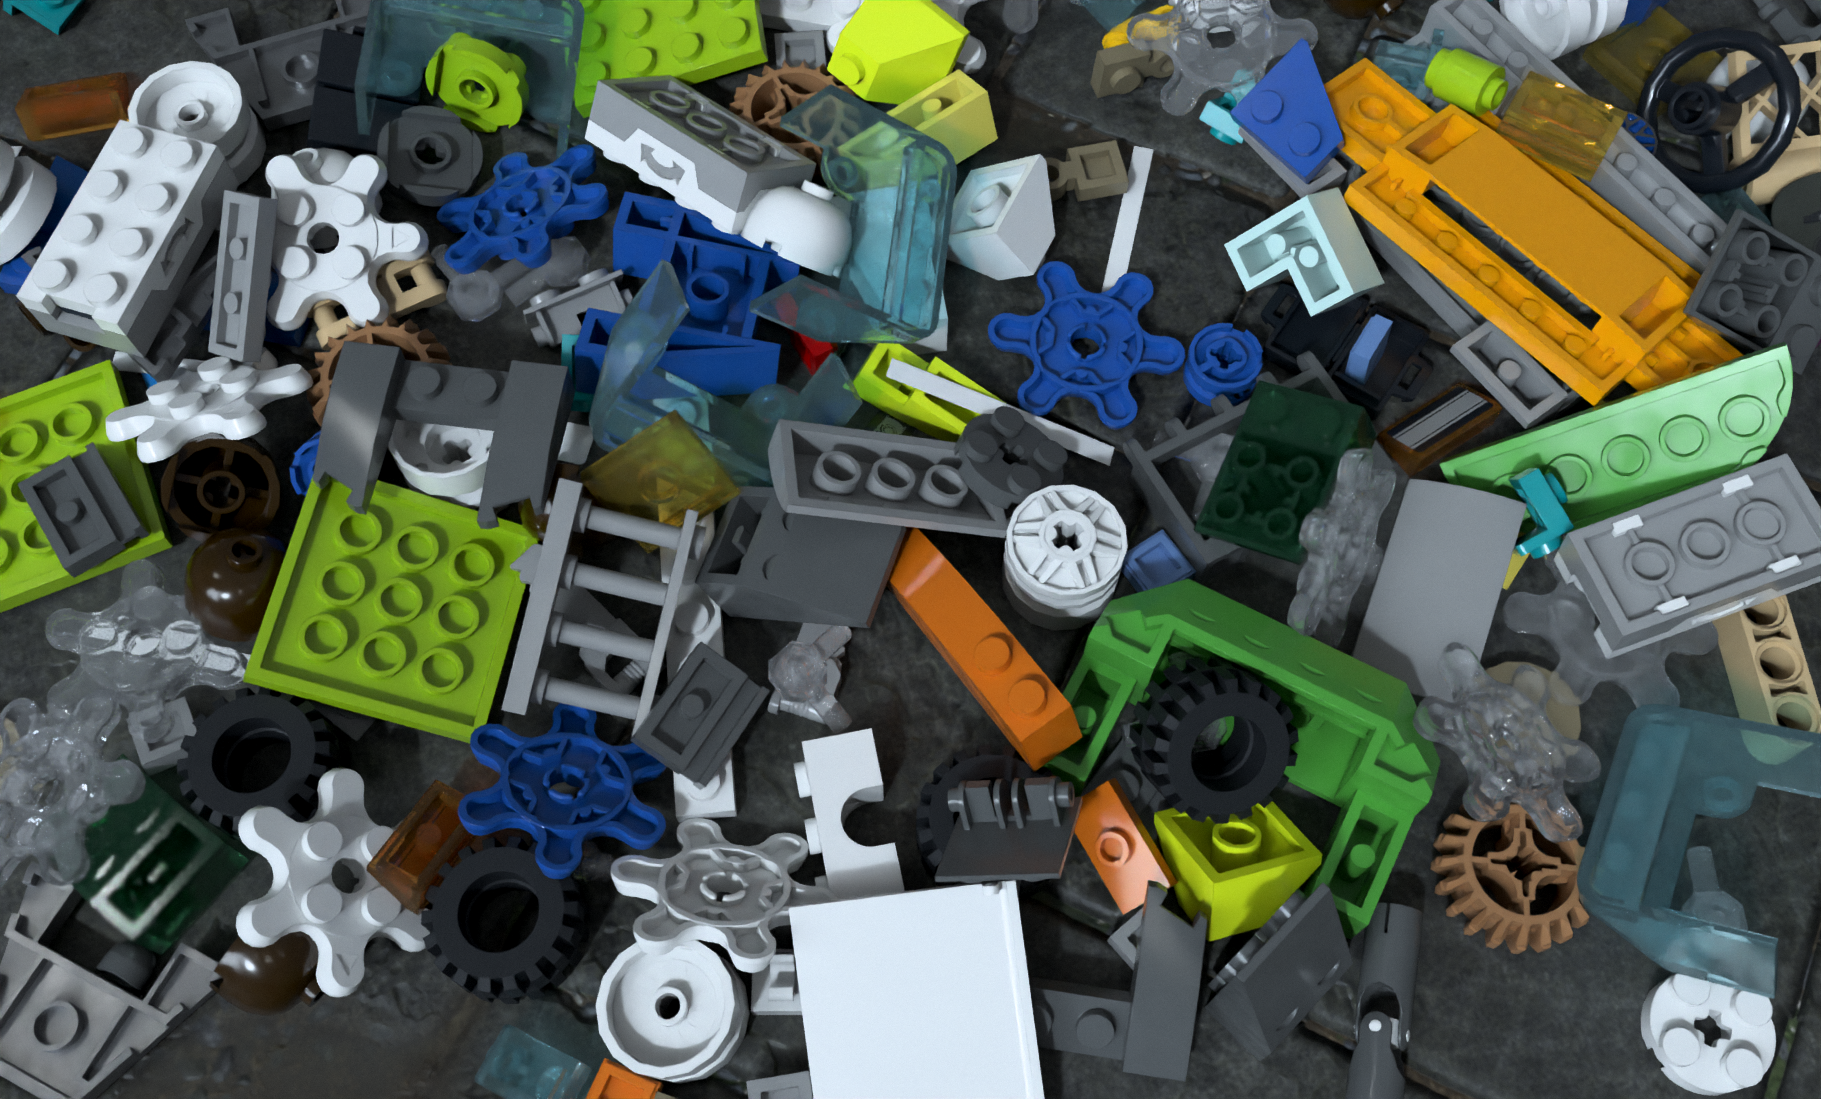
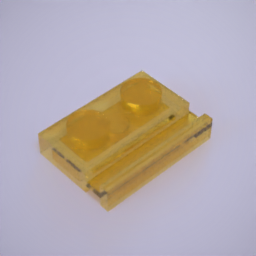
(1560, 125)

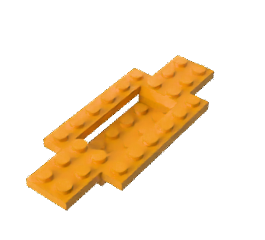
(1545, 216)

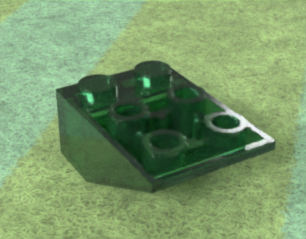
(1281, 469)
(155, 866)

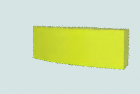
(912, 405)

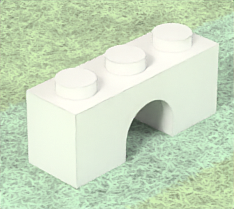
(840, 777)

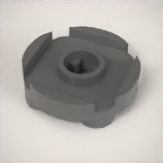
(423, 182)
(1006, 434)

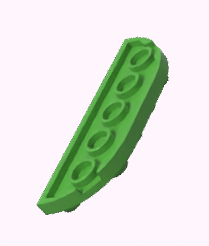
(1645, 441)

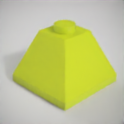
(896, 49)
(1235, 868)

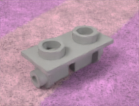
(559, 312)

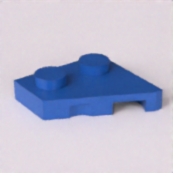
(1292, 114)

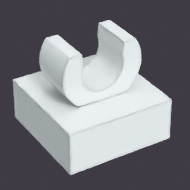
(776, 987)

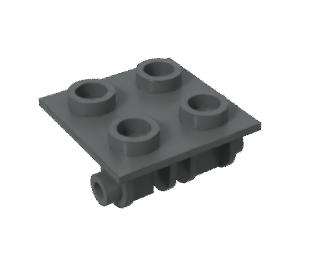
(1007, 833)

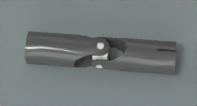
(1386, 970)

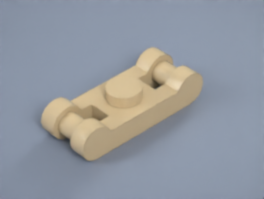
(428, 293)

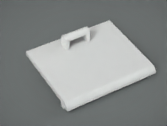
(917, 995)

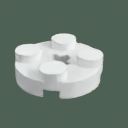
(1732, 1061)

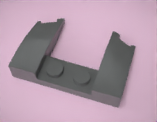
(378, 386)
(1141, 1027)

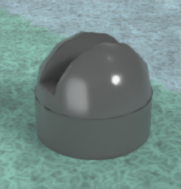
(128, 965)

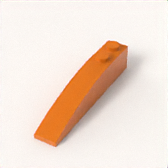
(982, 652)

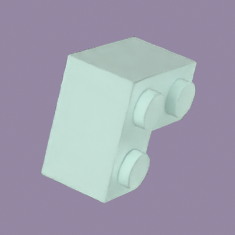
(1315, 245)

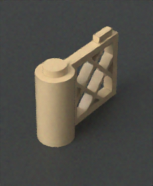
(1804, 152)

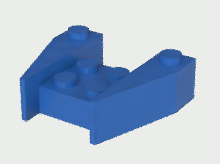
(719, 280)

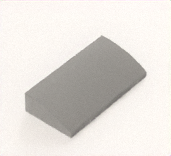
(876, 479)
(1437, 581)

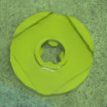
(500, 73)

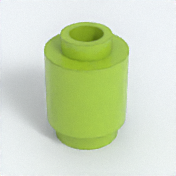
(1466, 81)

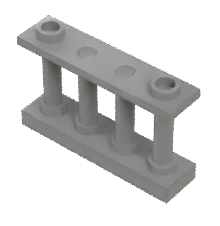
(560, 570)

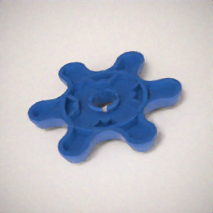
(545, 193)
(1103, 317)
(553, 818)

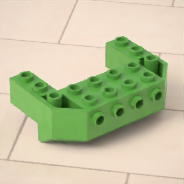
(1349, 717)

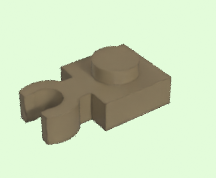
(1125, 68)
(1090, 171)

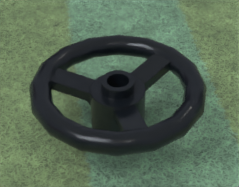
(1716, 109)

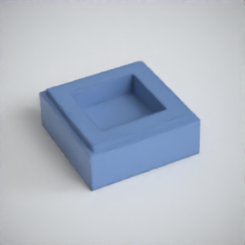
(1368, 349)
(1156, 563)

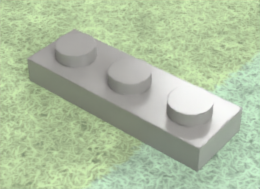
(242, 276)

